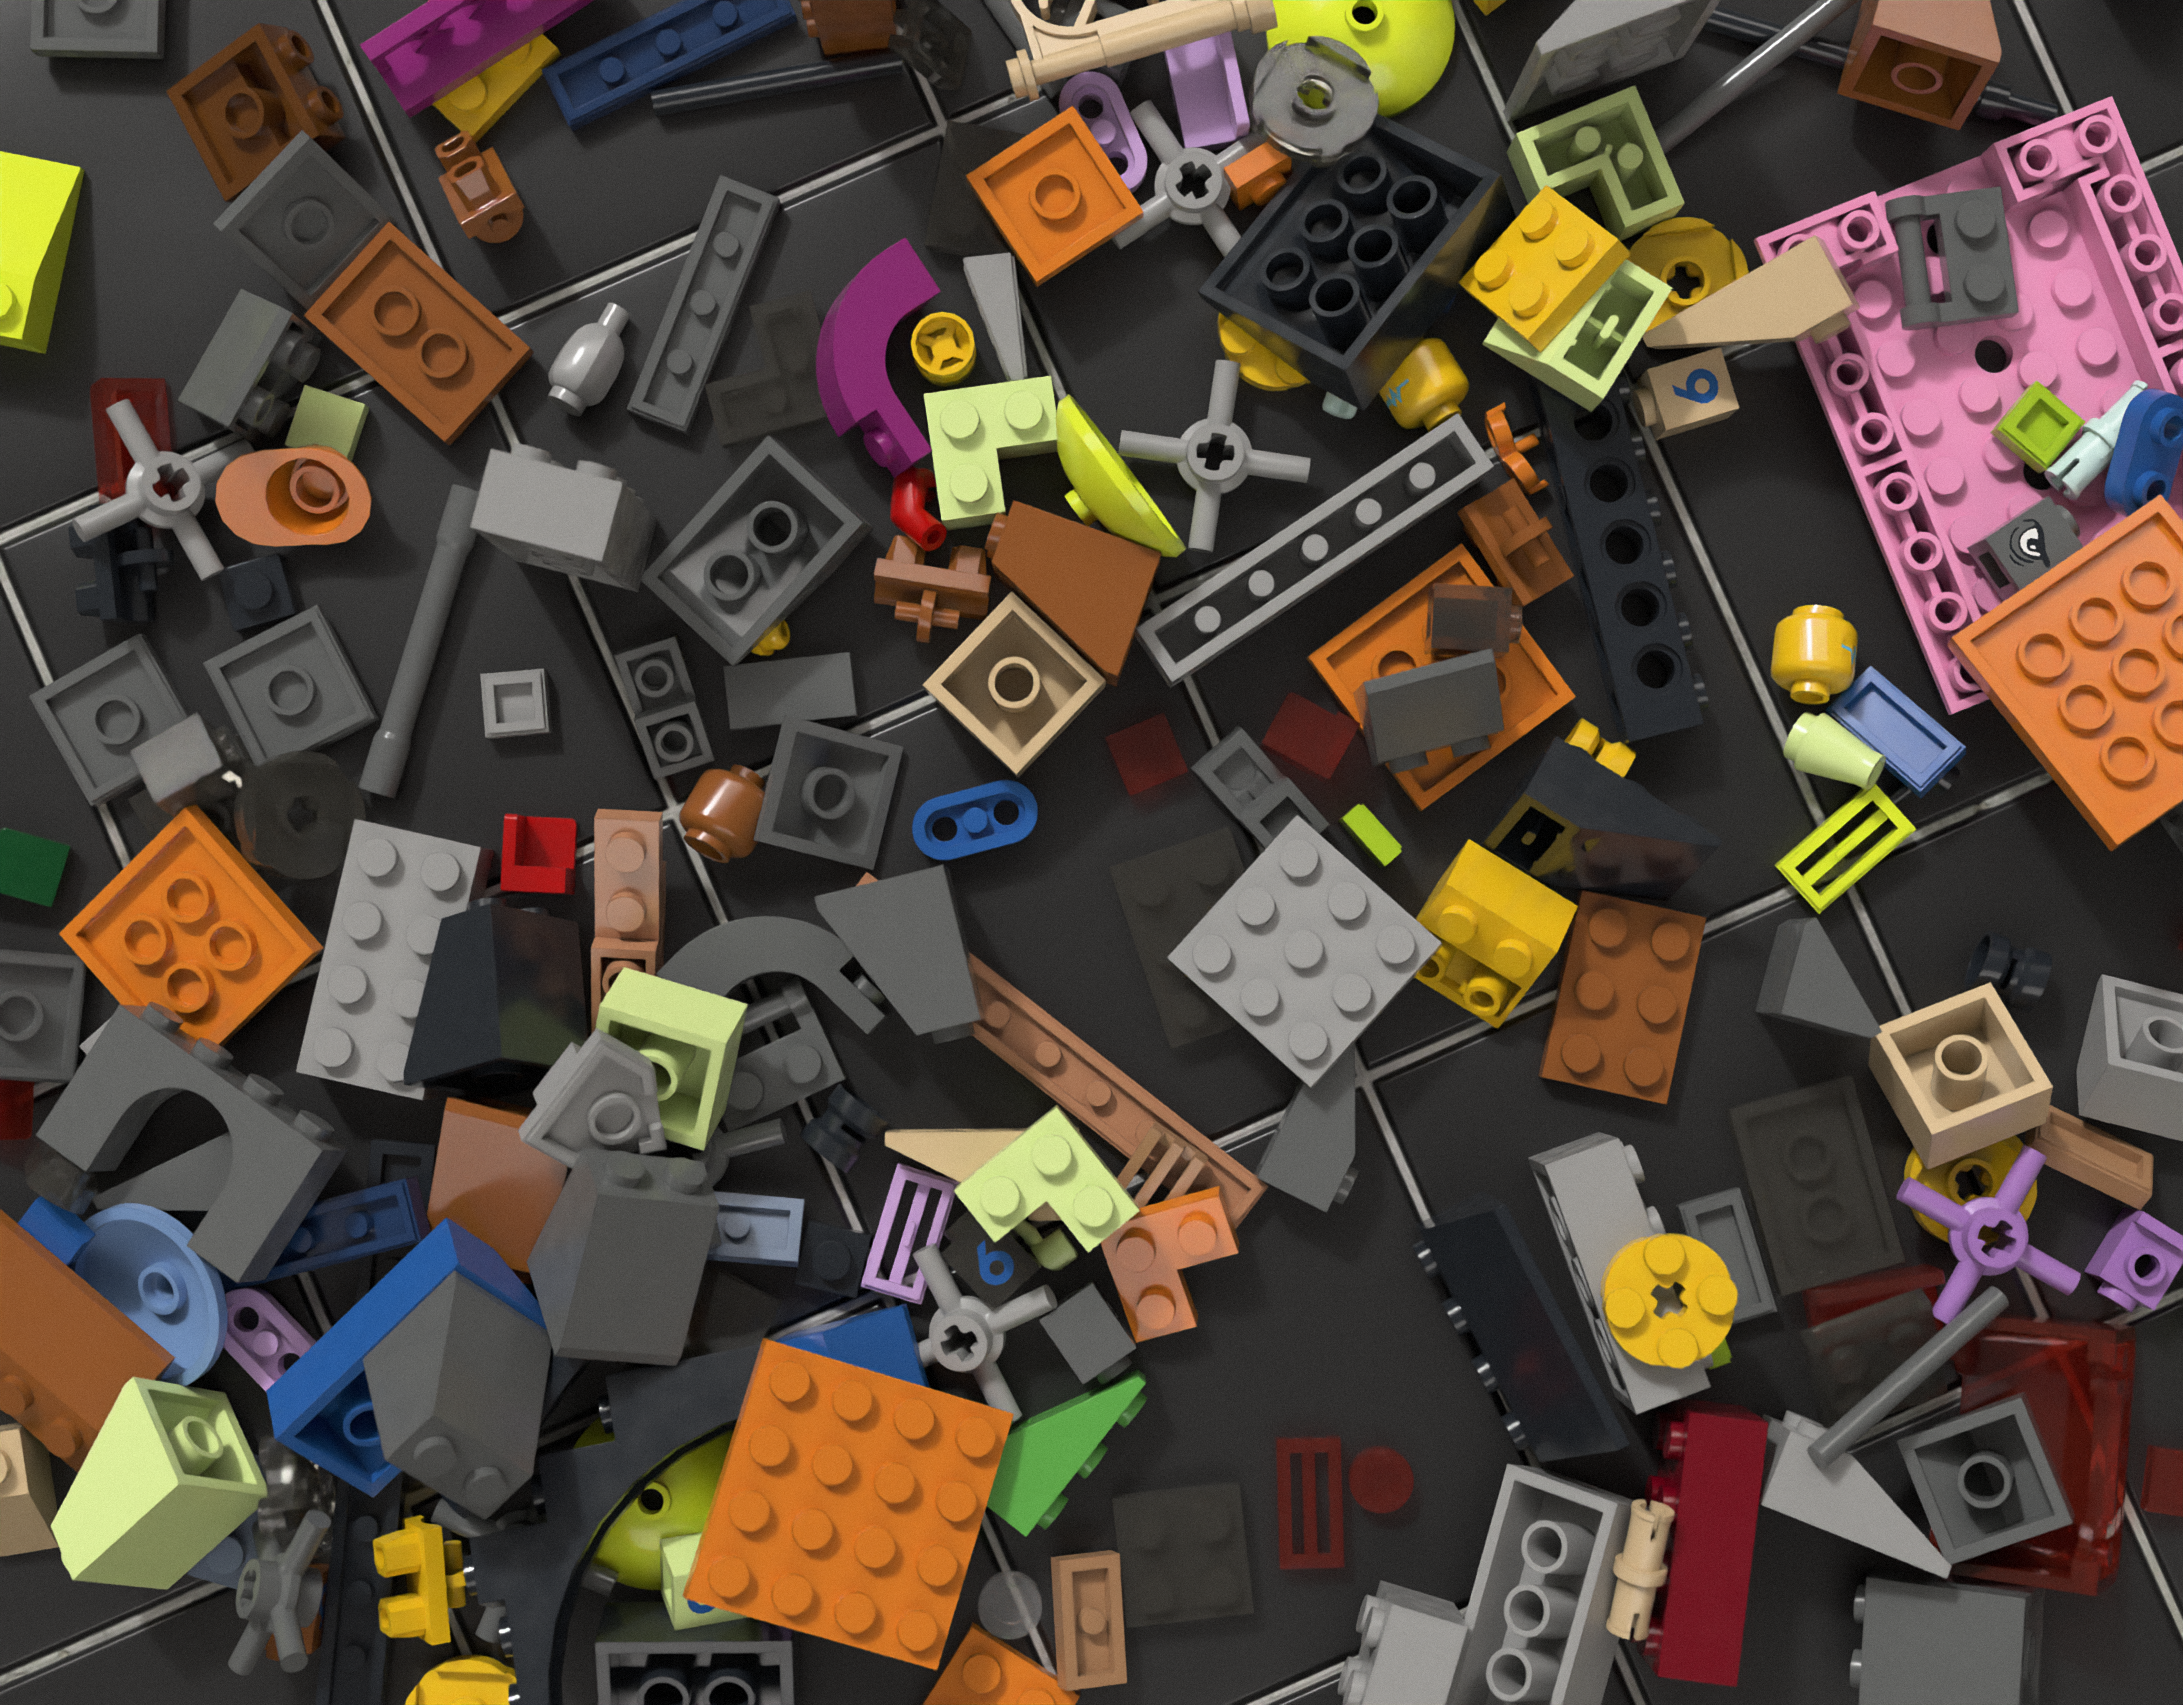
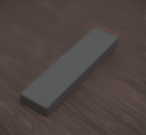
(704, 305)

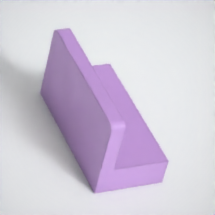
(1208, 93)

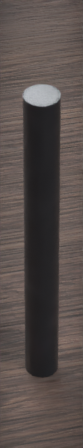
(776, 81)

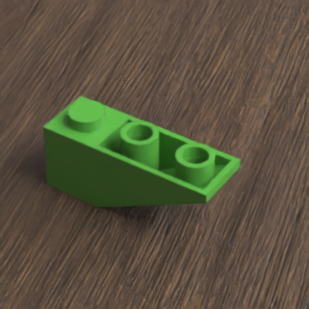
(1055, 1446)

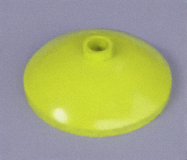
(1402, 46)
(1106, 486)
(687, 1494)

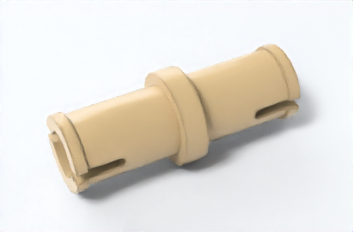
(1640, 1569)

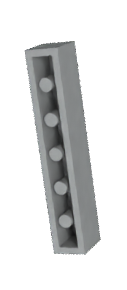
(1313, 550)

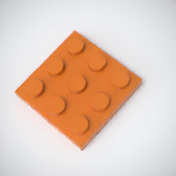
(1393, 641)
(192, 931)

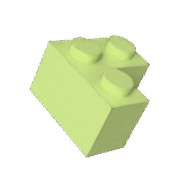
(1609, 151)
(975, 430)
(1052, 1166)

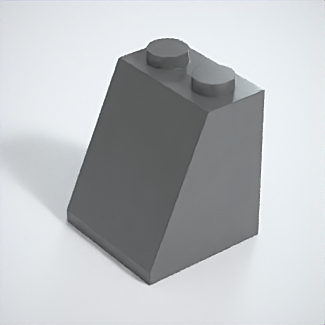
(912, 947)
(624, 1256)
(461, 1394)
(1947, 1640)

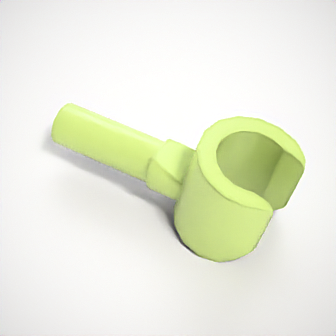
(1052, 1251)

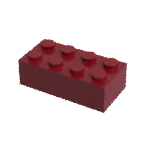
(1713, 1484)

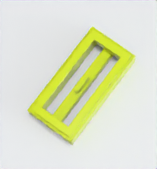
(1803, 882)

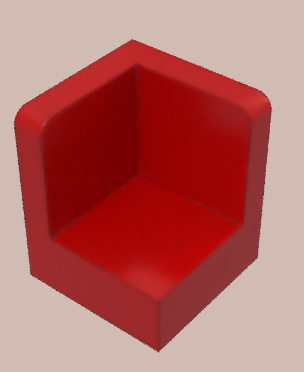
(539, 855)

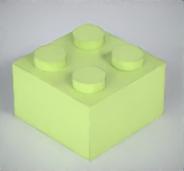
(689, 1041)

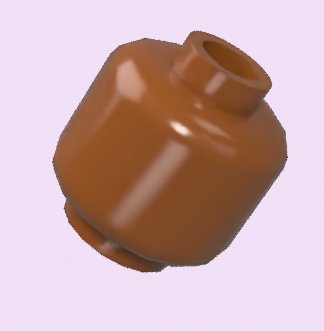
(723, 813)

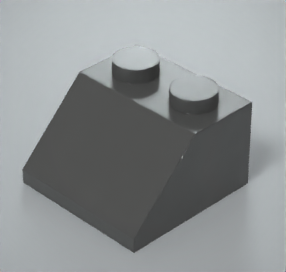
(1430, 710)
(1986, 1479)

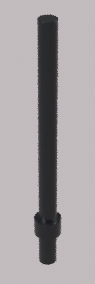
(1992, 104)

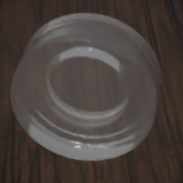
(1010, 1605)

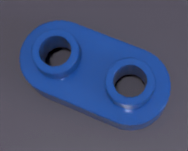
(2145, 451)
(975, 820)

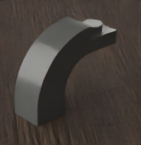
(752, 946)

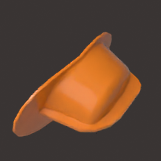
(293, 497)

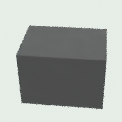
(1811, 985)

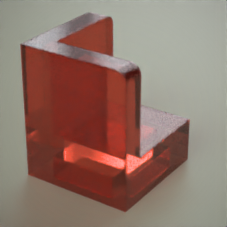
(1309, 736)

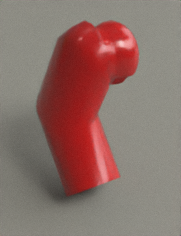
(908, 508)

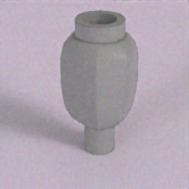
(588, 362)

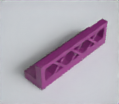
(455, 41)

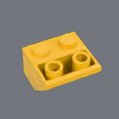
(1493, 933)

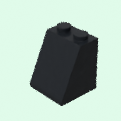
(497, 1001)

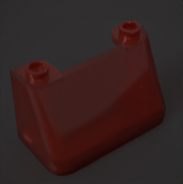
(2082, 1400)

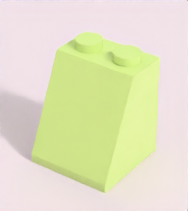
(157, 1487)

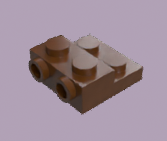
(253, 104)

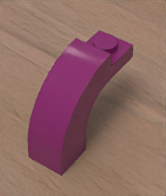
(853, 353)

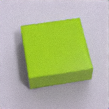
(2037, 427)
(1370, 835)

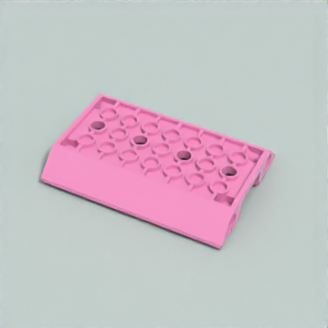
(1917, 409)

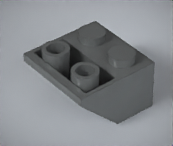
(252, 368)

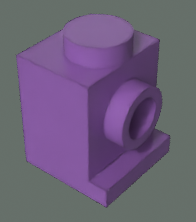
(2114, 1261)

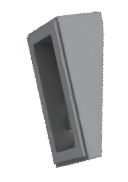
(997, 297)

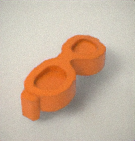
(1510, 452)

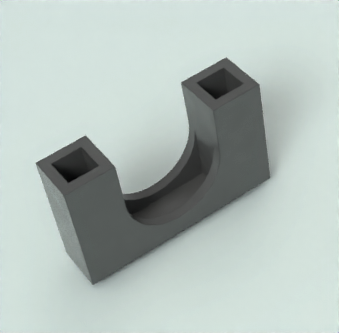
(277, 1153)

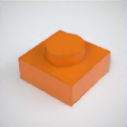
(1257, 176)

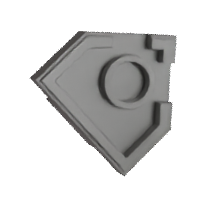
(596, 1100)

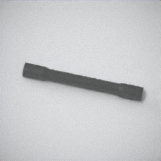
(393, 739)

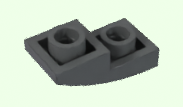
(665, 705)

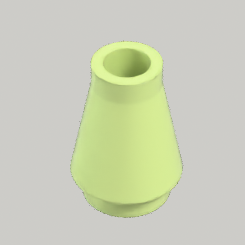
(1831, 751)

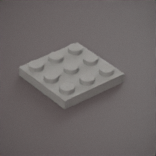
(1304, 951)

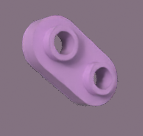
(1113, 127)
(265, 1347)

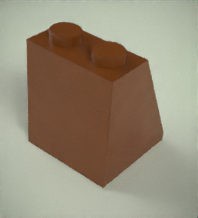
(1922, 57)
(1076, 581)
(493, 1179)

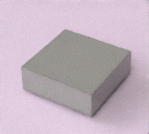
(516, 703)

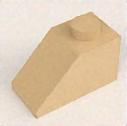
(25, 1493)

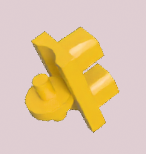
(433, 1581)

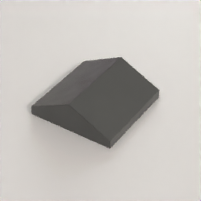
(828, 793)

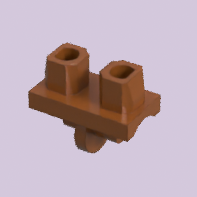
(479, 190)
(1515, 543)
(931, 593)

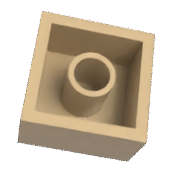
(1014, 684)
(1959, 1075)

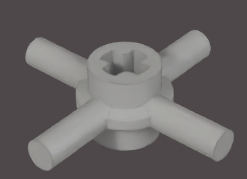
(1175, 164)
(1196, 439)
(161, 511)
(972, 1314)

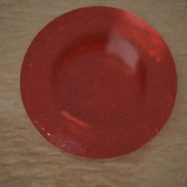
(1380, 1479)

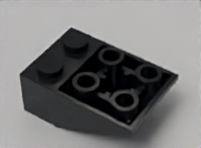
(1595, 830)

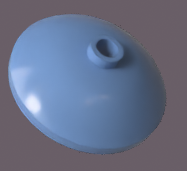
(159, 1284)

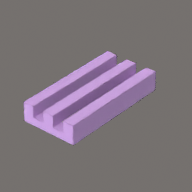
(925, 1181)

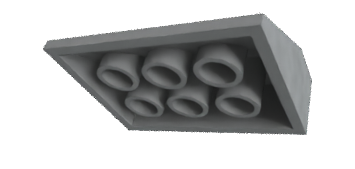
(1602, 45)

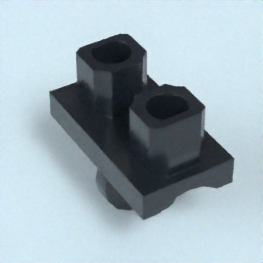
(123, 572)

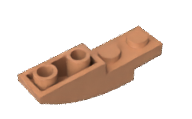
(627, 898)

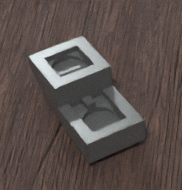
(1254, 788)

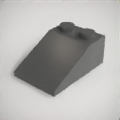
(756, 551)

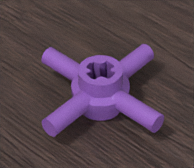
(1996, 1212)

